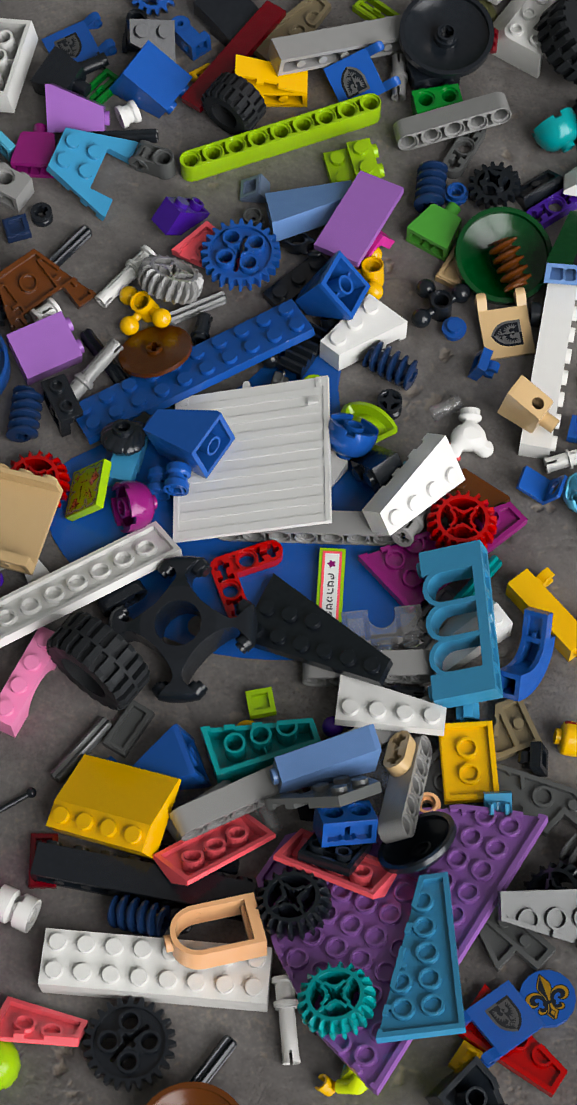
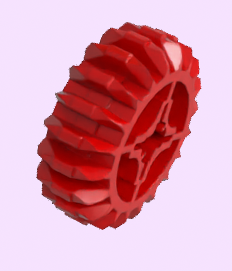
(47, 465)
(459, 512)

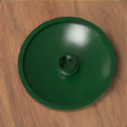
(476, 265)

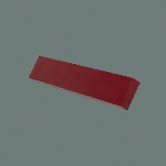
(243, 44)

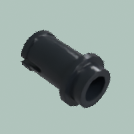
(95, 63)
(202, 328)

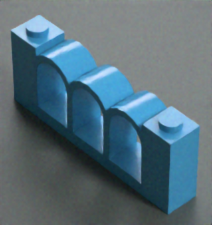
(473, 683)

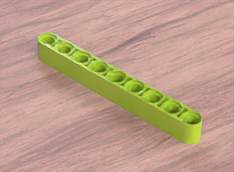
(295, 134)

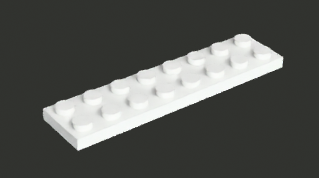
(84, 581)

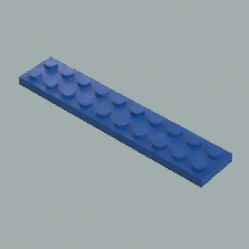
(206, 366)

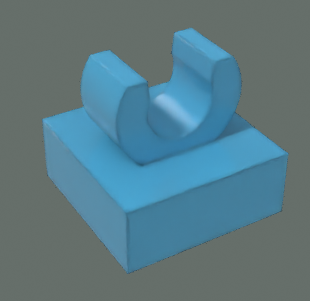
(498, 800)

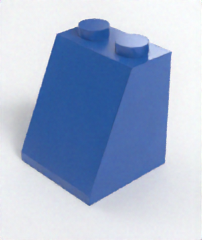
(152, 81)
(190, 437)

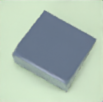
(254, 189)

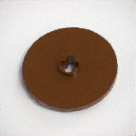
(155, 351)

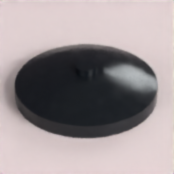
(446, 36)

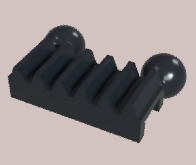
(298, 357)

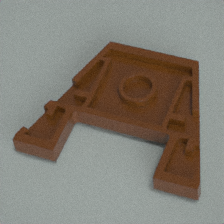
(32, 282)

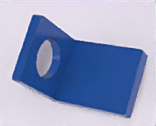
(540, 487)

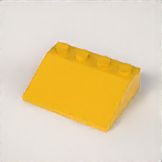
(115, 806)

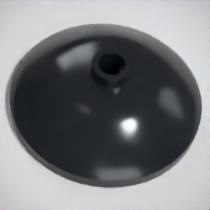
(430, 842)

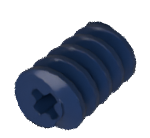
(430, 185)
(391, 365)
(24, 414)
(138, 916)

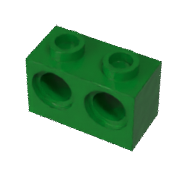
(435, 97)

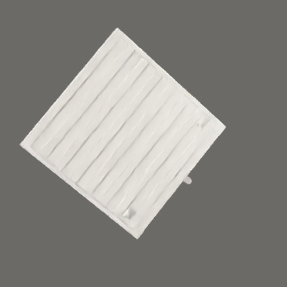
(272, 471)

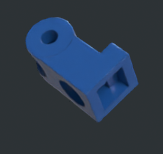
(189, 40)

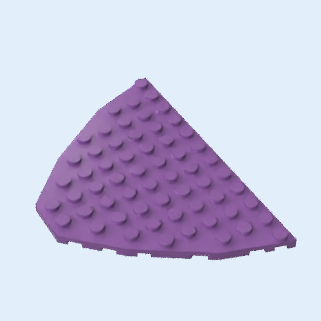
(371, 931)

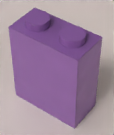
(45, 347)

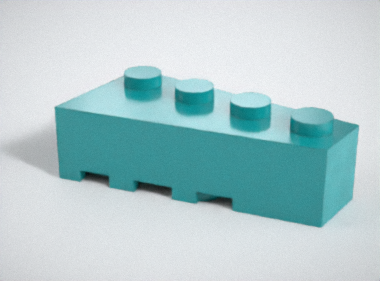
(250, 748)

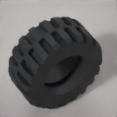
(559, 37)
(98, 660)

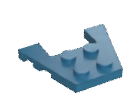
(79, 159)

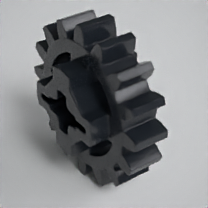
(494, 185)

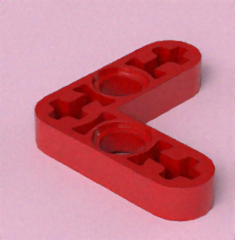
(235, 570)

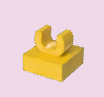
(463, 1054)

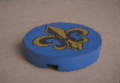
(549, 996)

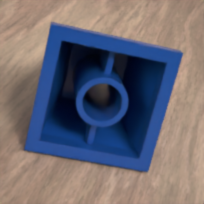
(334, 290)
(178, 757)

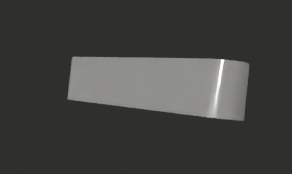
(452, 121)
(407, 668)
(405, 795)

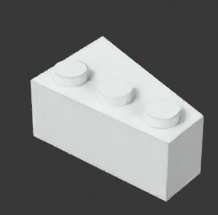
(353, 338)

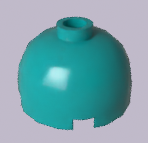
(557, 132)

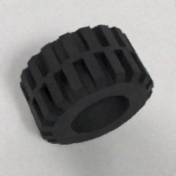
(233, 103)

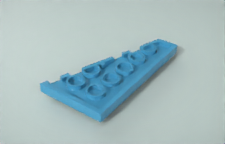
(426, 976)

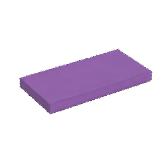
(359, 217)

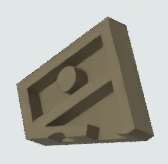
(512, 729)

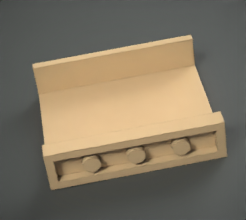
(25, 516)

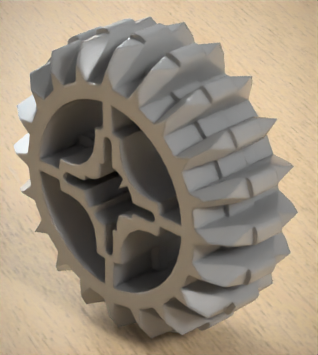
(170, 279)

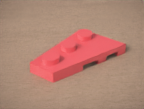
(190, 247)
(39, 1025)

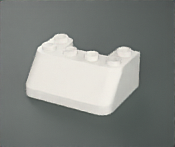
(517, 34)

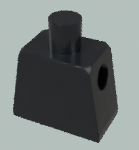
(62, 71)

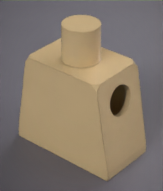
(528, 407)

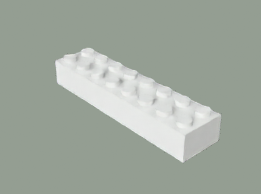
(140, 967)

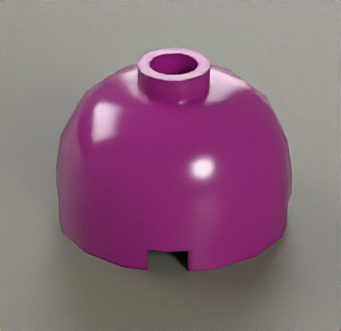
(133, 505)

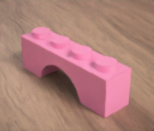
(23, 682)

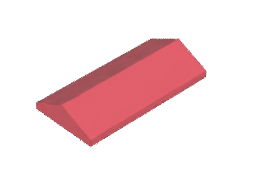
(196, 858)
(367, 879)

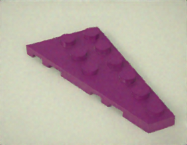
(396, 565)

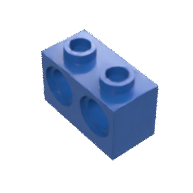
(346, 824)

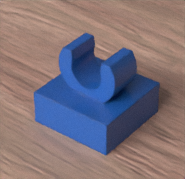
(483, 365)

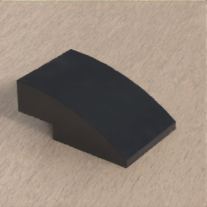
(224, 16)

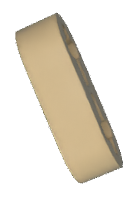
(399, 753)

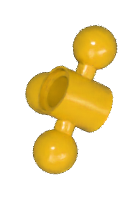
(373, 273)
(144, 308)

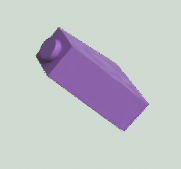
(73, 111)

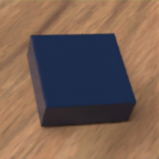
(16, 228)

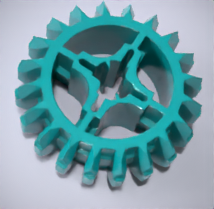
(337, 990)

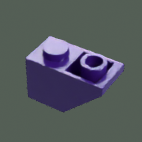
(179, 214)

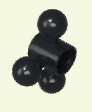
(426, 289)

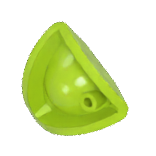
(373, 414)

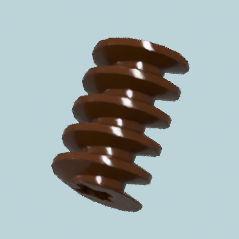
(509, 263)

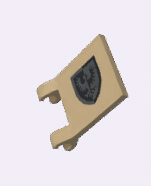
(506, 329)

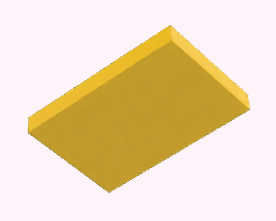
(468, 761)

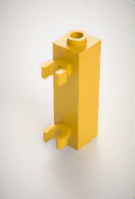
(531, 591)

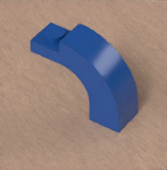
(532, 658)

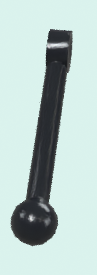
(31, 793)

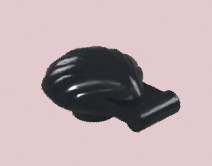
(125, 436)

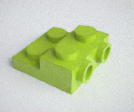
(347, 162)

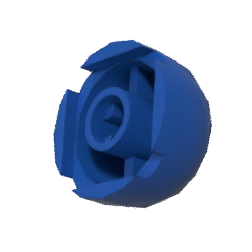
(351, 437)

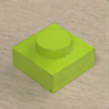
(260, 703)

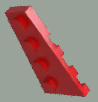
(527, 1060)

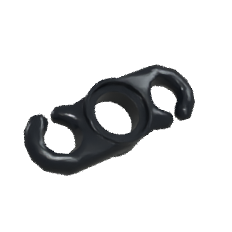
(297, 249)

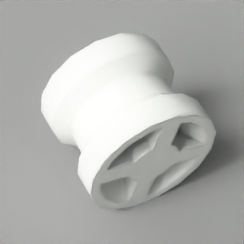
(128, 114)

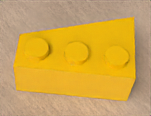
(277, 91)

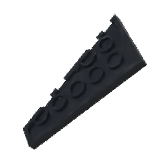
(306, 633)

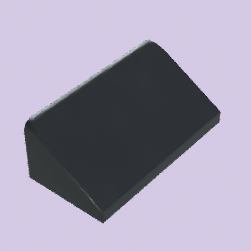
(539, 189)

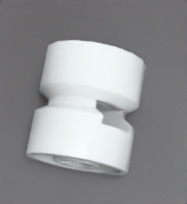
(18, 909)

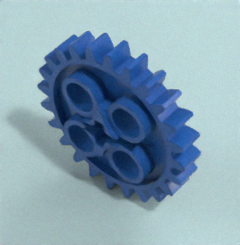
(219, 249)

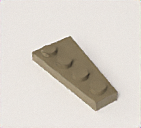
(302, 18)

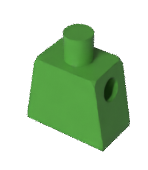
(436, 230)

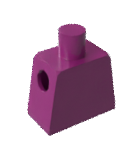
(34, 152)

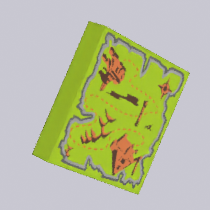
(88, 490)

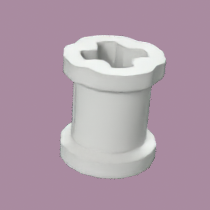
(45, 310)

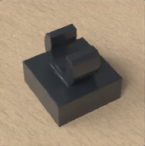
(535, 759)

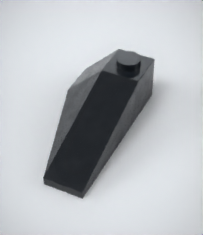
(467, 1085)

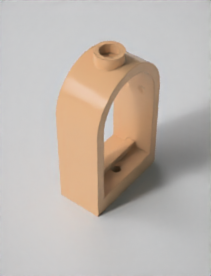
(213, 910)

